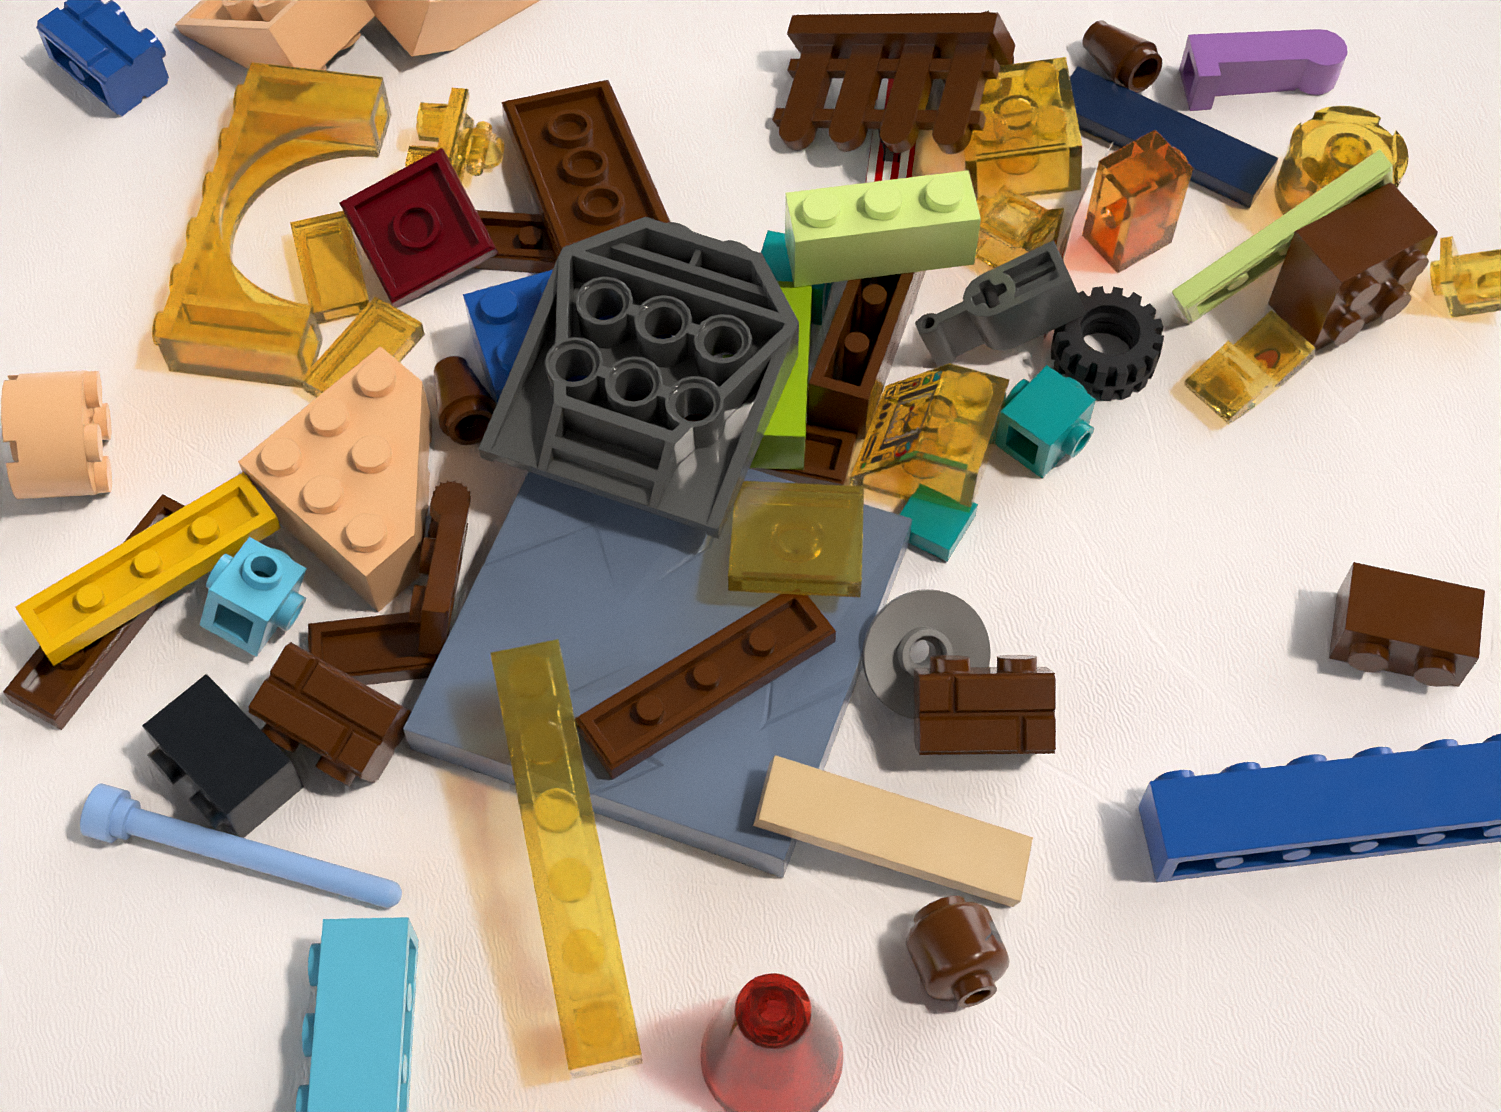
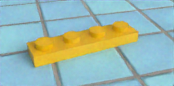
(146, 568)

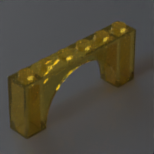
(280, 123)

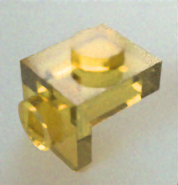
(1467, 280)

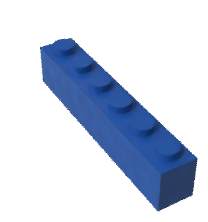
(1323, 809)

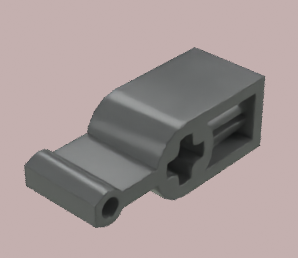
(1005, 307)

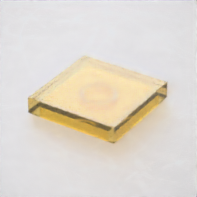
(797, 539)

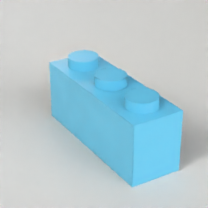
(361, 1016)

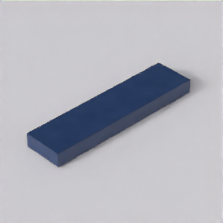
(1216, 158)

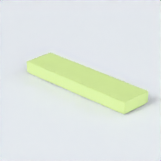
(1271, 243)

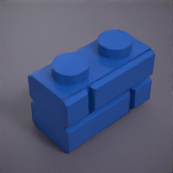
(104, 52)

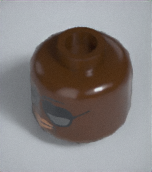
(957, 951)

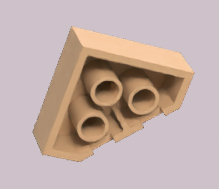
(355, 476)

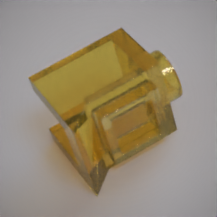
(1013, 226)

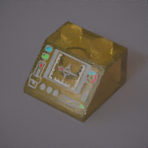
(933, 436)

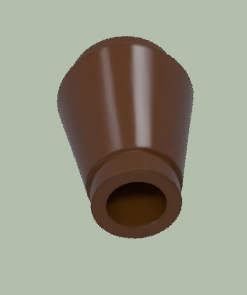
(1123, 56)
(461, 401)

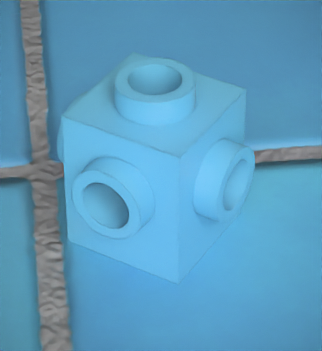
(253, 596)

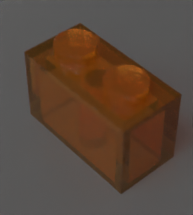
(1136, 200)

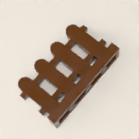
(896, 47)

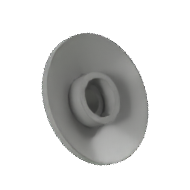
(925, 614)

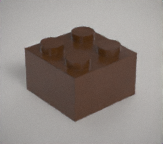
(1352, 267)

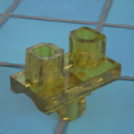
(457, 135)

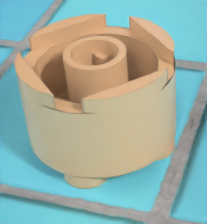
(56, 434)

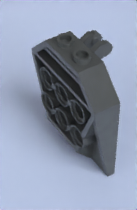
(644, 451)

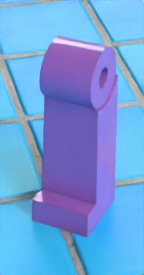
(1260, 63)

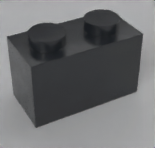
(222, 756)

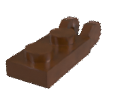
(441, 562)

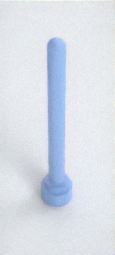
(113, 815)

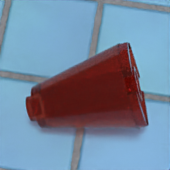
(771, 1049)

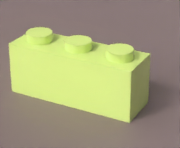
(881, 228)

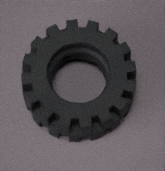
(1110, 372)

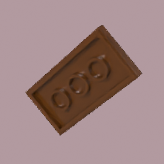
(581, 162)

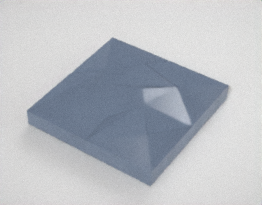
(624, 601)

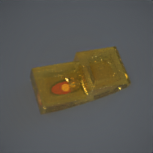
(1251, 369)

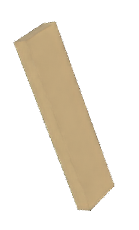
(893, 831)

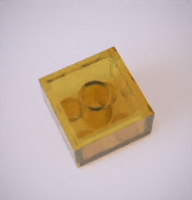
(1028, 132)

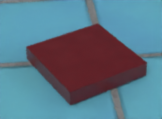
(418, 228)

